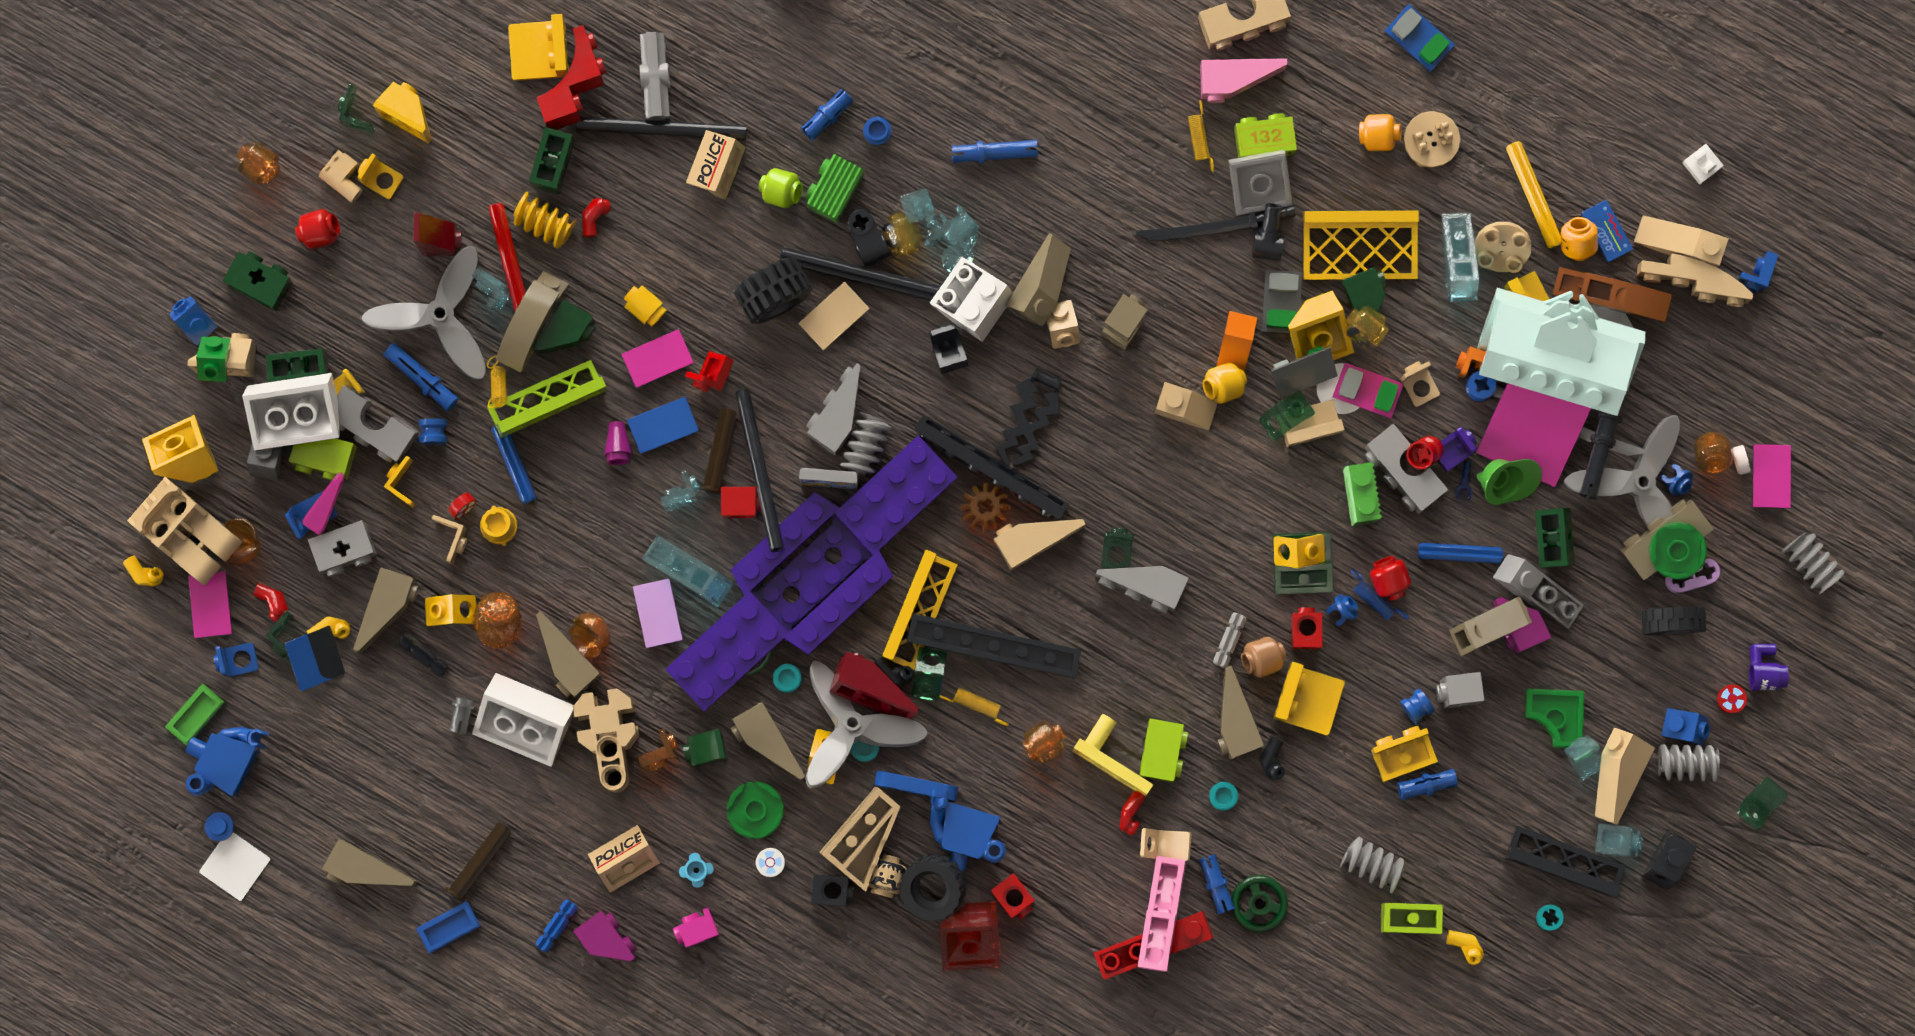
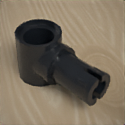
(1269, 241)

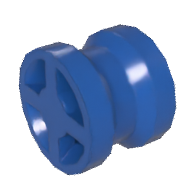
(1477, 390)
(432, 431)
(1417, 706)

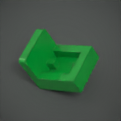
(213, 358)

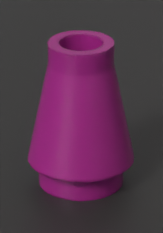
(617, 444)

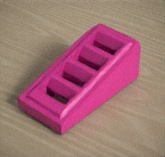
(320, 512)

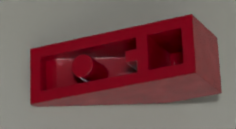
(436, 236)
(869, 686)

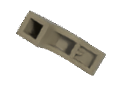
(529, 320)

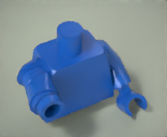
(224, 760)
(964, 831)

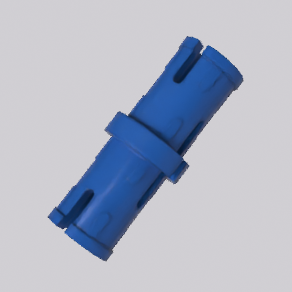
(827, 114)
(1427, 784)
(1216, 884)

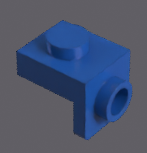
(192, 319)
(1686, 726)

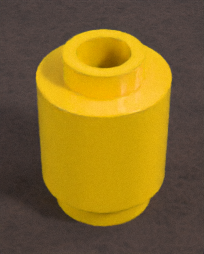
(644, 305)

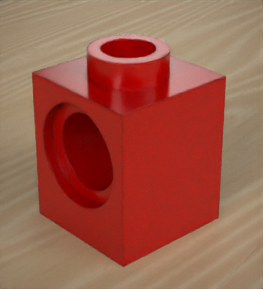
(739, 502)
(1300, 641)
(1007, 885)

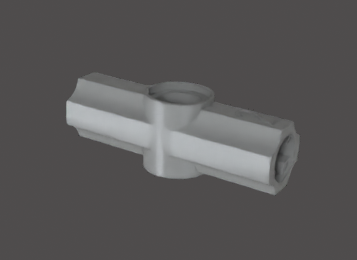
(654, 76)

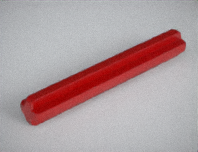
(507, 253)

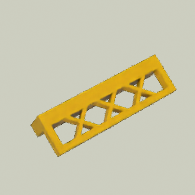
(912, 600)

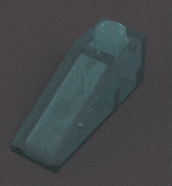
(1459, 257)
(687, 571)

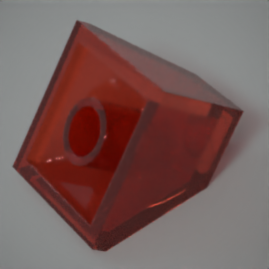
(971, 937)

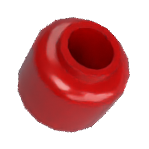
(317, 229)
(1390, 577)

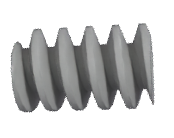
(865, 445)
(1813, 562)
(1688, 762)
(1373, 863)

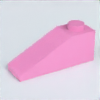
(1230, 77)

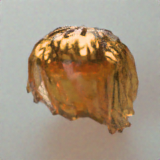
(497, 619)

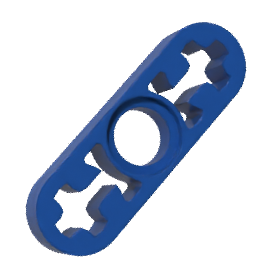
(914, 785)

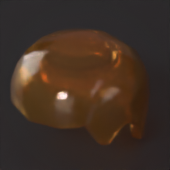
(248, 535)
(590, 634)

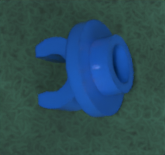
(1681, 483)
(1346, 607)

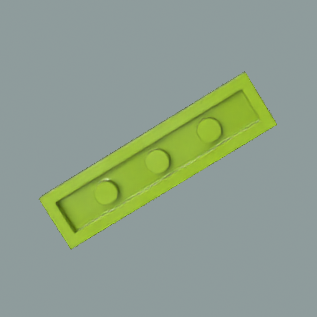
(553, 404)

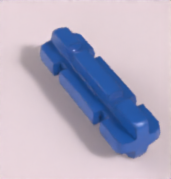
(556, 925)

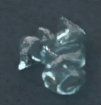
(958, 233)

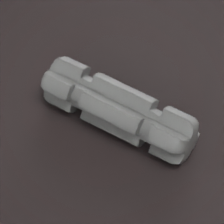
(1229, 640)

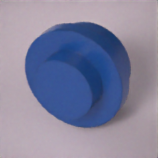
(877, 130)
(219, 826)

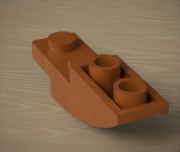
(1614, 294)

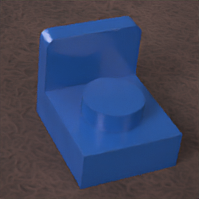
(1764, 269)

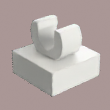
(1702, 164)

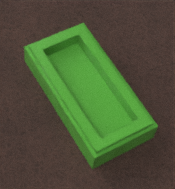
(195, 714)

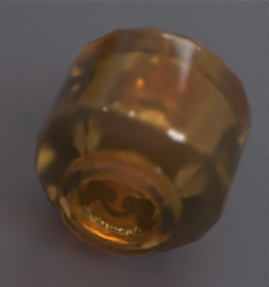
(258, 163)
(1713, 453)
(1043, 742)

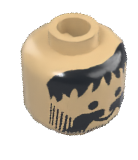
(887, 876)

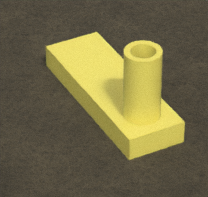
(1091, 752)

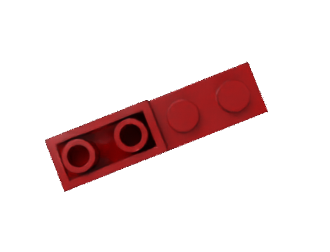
(1126, 954)

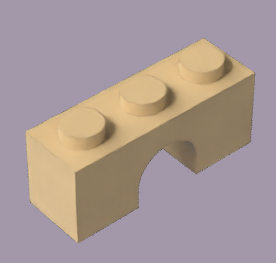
(1222, 28)

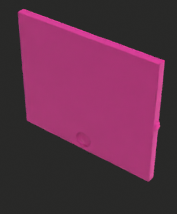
(1535, 429)

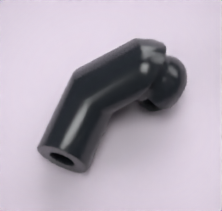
(898, 675)
(1269, 760)

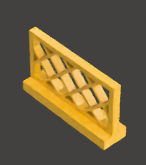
(1354, 220)

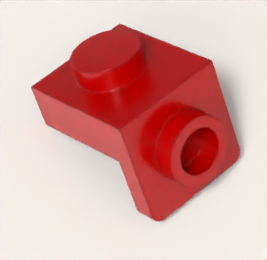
(713, 372)

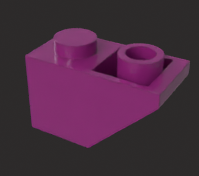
(1528, 635)
(602, 939)

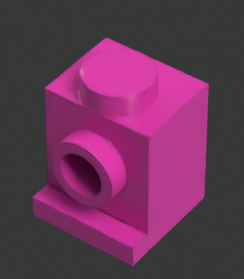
(696, 929)

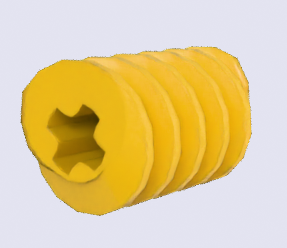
(543, 221)

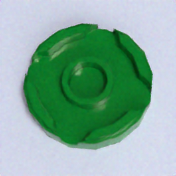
(1677, 550)
(755, 810)

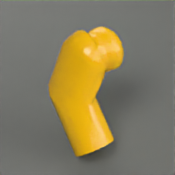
(141, 575)

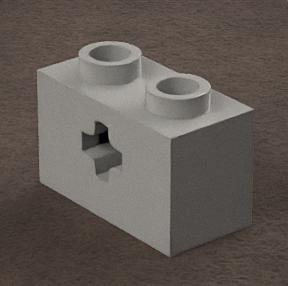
(353, 536)
(1460, 690)

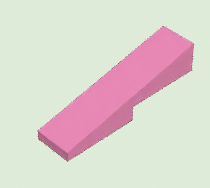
(1162, 914)

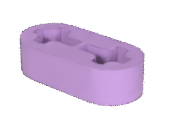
(1695, 582)

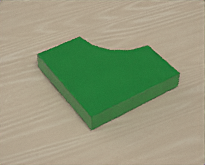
(1558, 712)

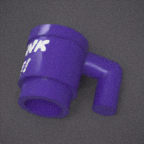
(1766, 675)

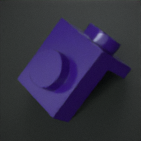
(1457, 448)

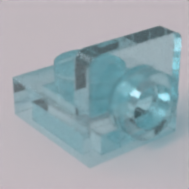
(918, 206)
(489, 284)
(678, 497)
(1584, 756)
(1618, 840)

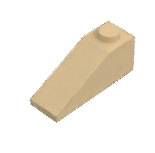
(1680, 240)
(1030, 539)
(1620, 772)

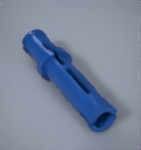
(994, 151)
(445, 399)

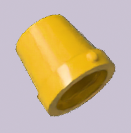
(498, 525)

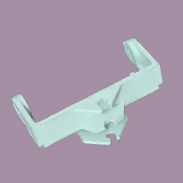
(1559, 349)

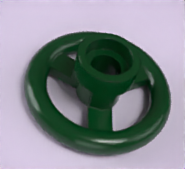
(1281, 909)

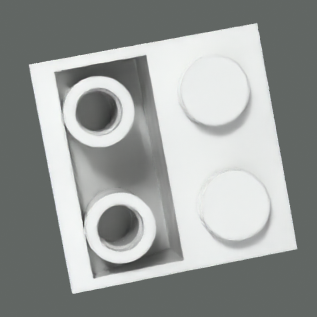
(972, 299)

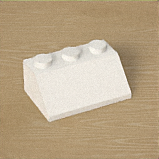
(292, 411)
(523, 719)

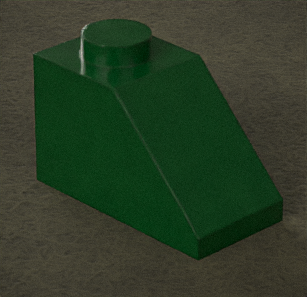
(1365, 289)
(566, 329)
(705, 748)

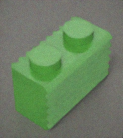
(834, 187)
(1362, 494)

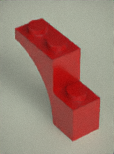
(562, 102)

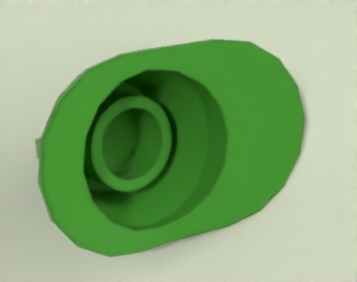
(1509, 480)

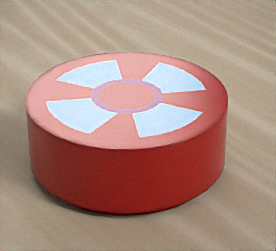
(461, 505)
(1731, 699)

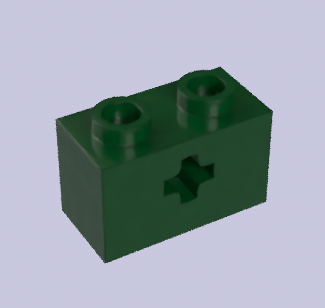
(552, 160)
(241, 277)
(296, 364)
(1554, 537)

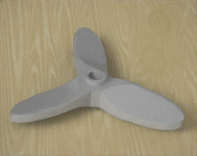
(452, 334)
(1648, 498)
(851, 727)

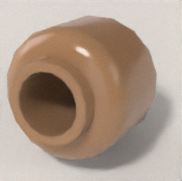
(1263, 657)

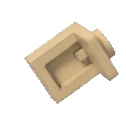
(1063, 325)

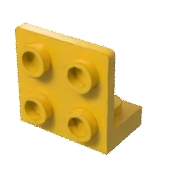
(539, 49)
(1309, 699)

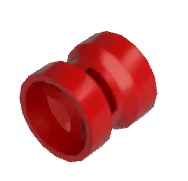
(1418, 452)

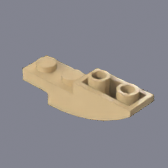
(1706, 280)

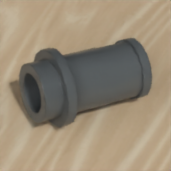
(461, 713)

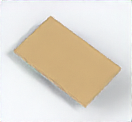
(833, 316)

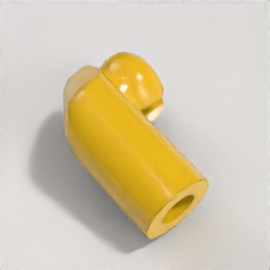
(339, 627)
(1468, 944)

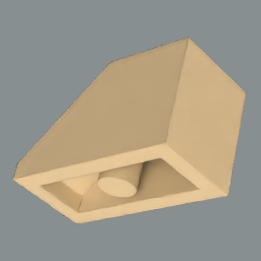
(1185, 406)

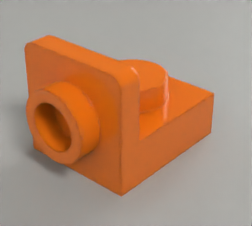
(1472, 356)

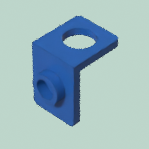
(298, 513)
(225, 660)

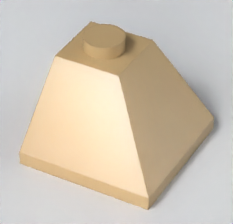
(241, 357)

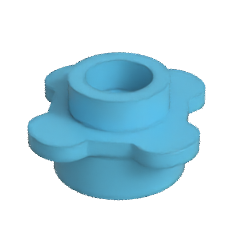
(688, 870)

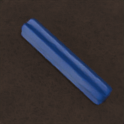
(515, 467)
(1460, 553)

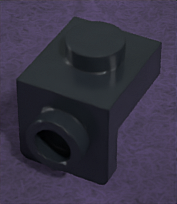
(948, 348)

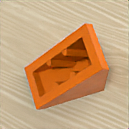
(1237, 340)

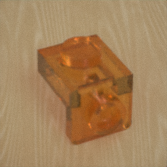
(656, 759)

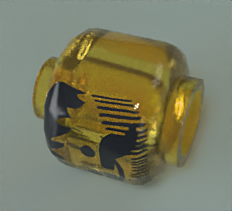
(902, 236)
(1366, 326)

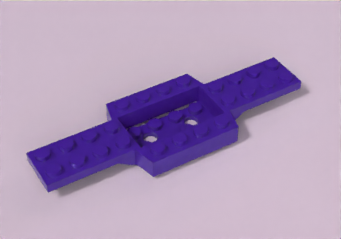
(857, 530)

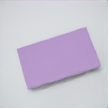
(657, 613)

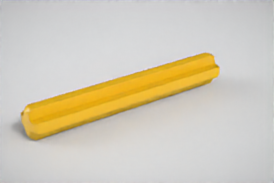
(1534, 194)

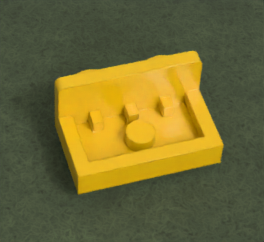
(1403, 754)

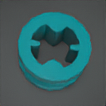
(1557, 914)

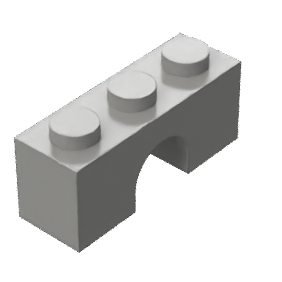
(391, 440)
(1417, 490)

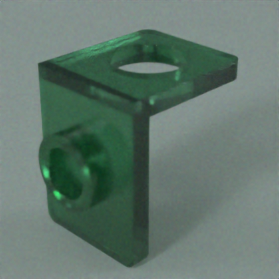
(345, 106)
(1288, 413)
(1117, 538)
(279, 647)
(928, 678)
(1761, 802)

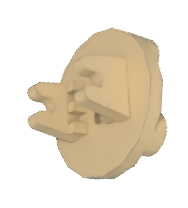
(1419, 144)
(1516, 249)

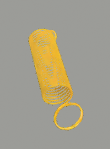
(1201, 137)
(501, 382)
(980, 703)

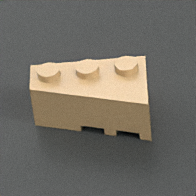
(862, 837)

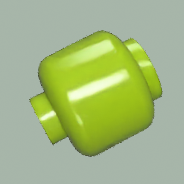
(781, 188)

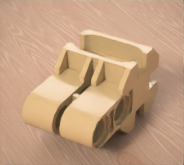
(160, 509)
(605, 729)

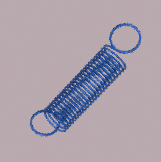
(1359, 590)

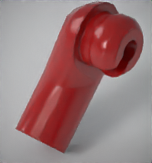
(591, 214)
(275, 599)
(1129, 810)

